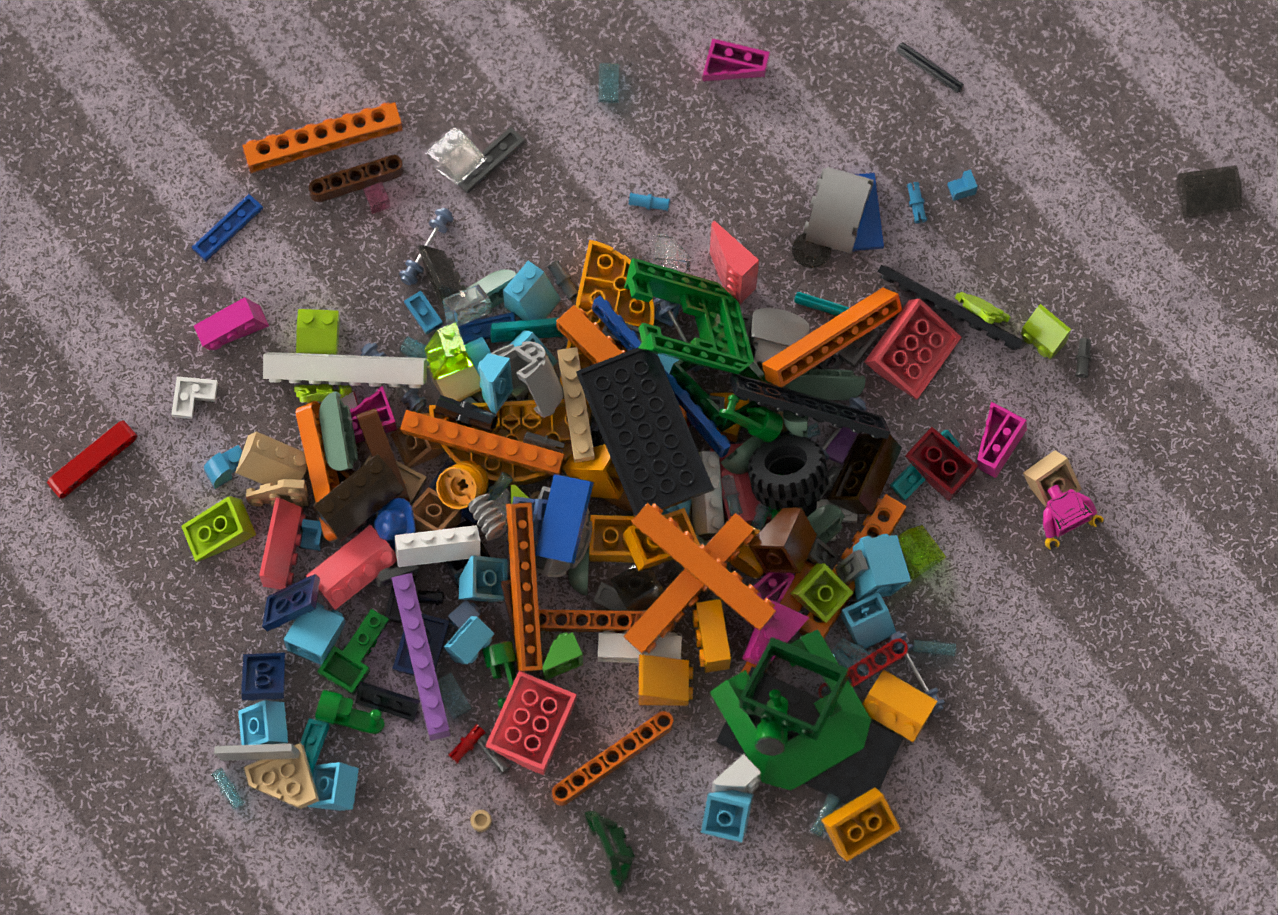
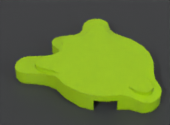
(982, 308)
(318, 392)

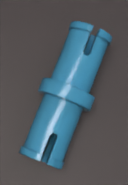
(649, 201)
(916, 202)

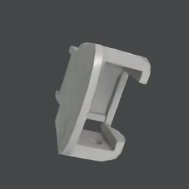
(775, 331)

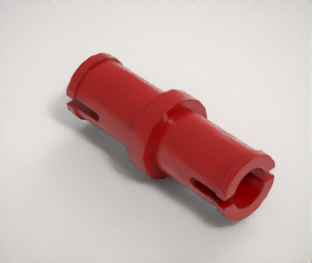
(467, 743)

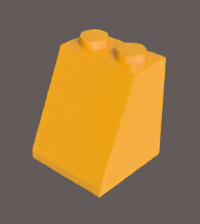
(599, 471)
(664, 681)

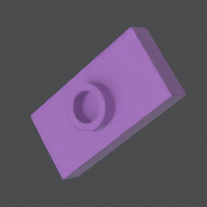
(841, 445)

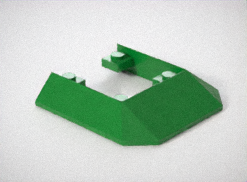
(717, 314)
(803, 758)

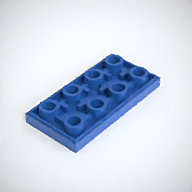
(870, 229)
(564, 519)

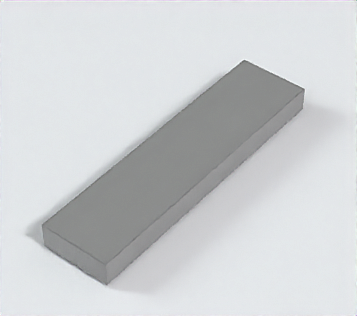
(257, 752)

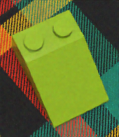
(317, 331)
(218, 528)

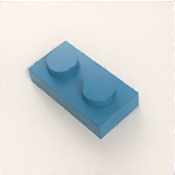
(423, 312)

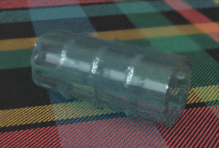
(413, 348)

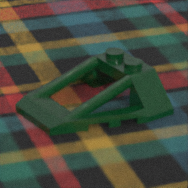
(599, 825)

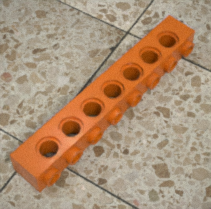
(315, 145)
(894, 512)

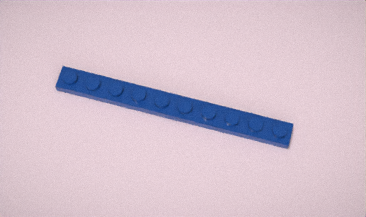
(695, 415)

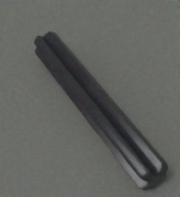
(930, 67)

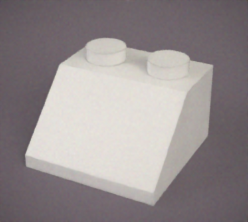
(739, 776)

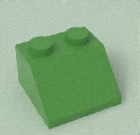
(562, 656)

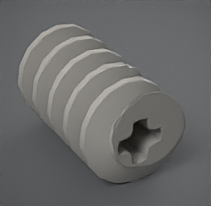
(486, 517)

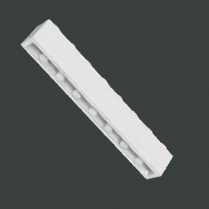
(345, 369)

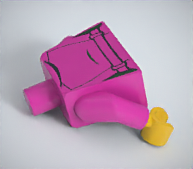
(1066, 513)

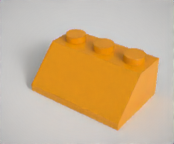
(898, 705)

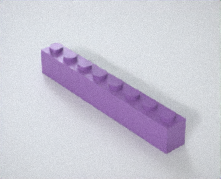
(421, 656)

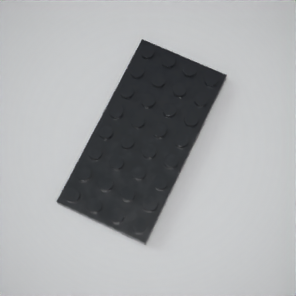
(644, 430)
(849, 777)

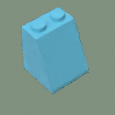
(530, 294)
(885, 564)
(315, 634)

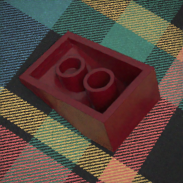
(941, 463)

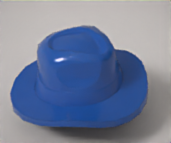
(395, 519)

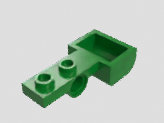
(346, 666)

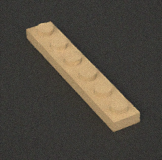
(575, 405)

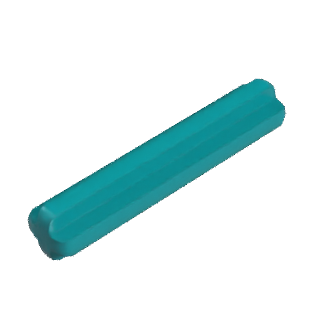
(819, 304)

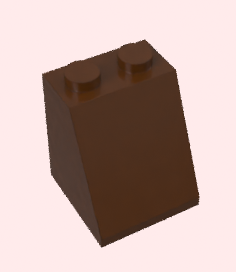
(784, 542)

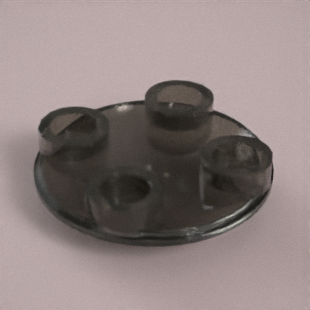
(810, 254)

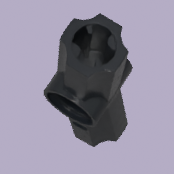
(466, 413)

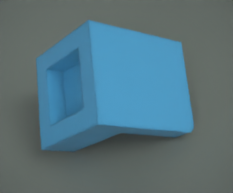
(963, 187)
(312, 535)

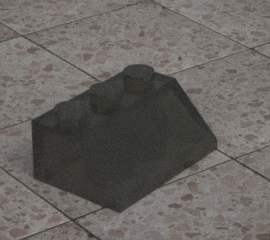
(1209, 191)
(440, 273)

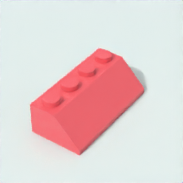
(281, 545)
(353, 567)

